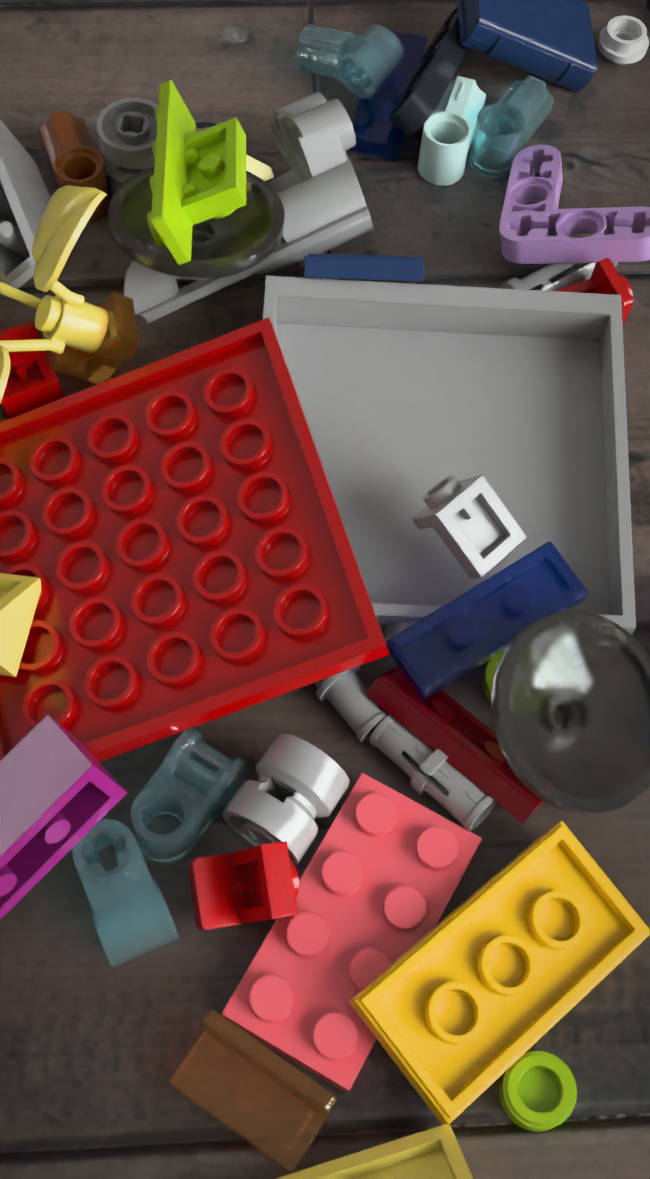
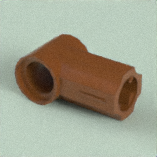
(74, 156)

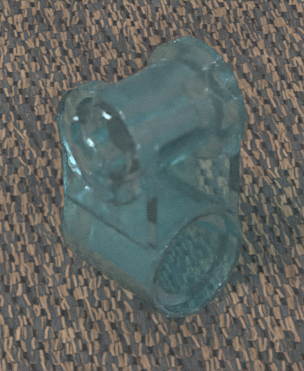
(192, 786)
(123, 901)

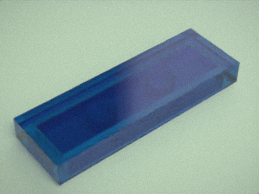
(371, 125)
(484, 620)

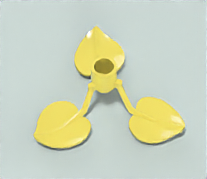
(65, 316)

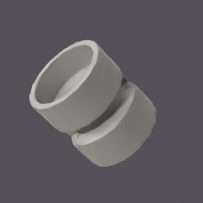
(126, 139)
(291, 791)

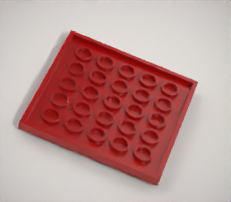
(175, 549)

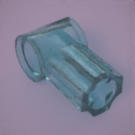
(355, 59)
(508, 125)

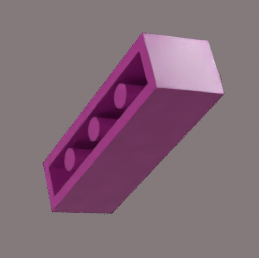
(47, 804)

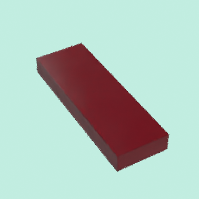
(459, 735)

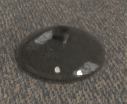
(218, 245)
(602, 694)

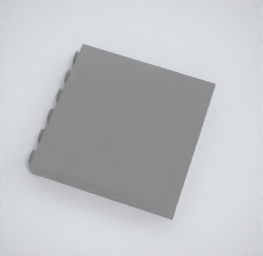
(465, 386)

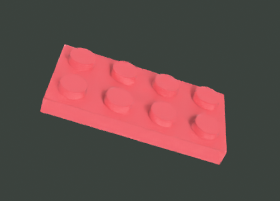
(360, 907)

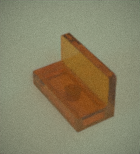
(253, 1091)

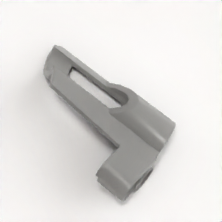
(318, 199)

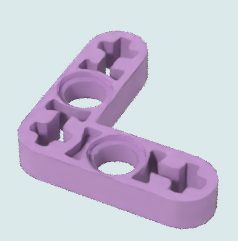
(543, 232)

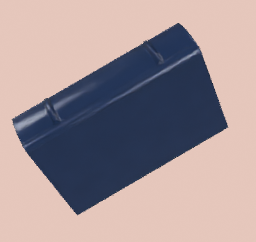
(533, 35)

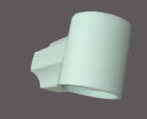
(450, 132)

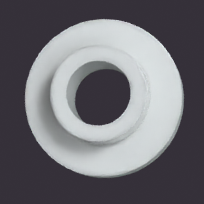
(624, 40)

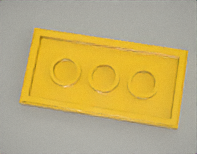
(500, 971)

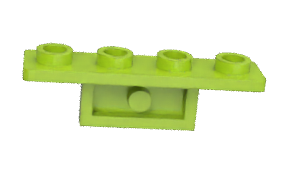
(193, 173)

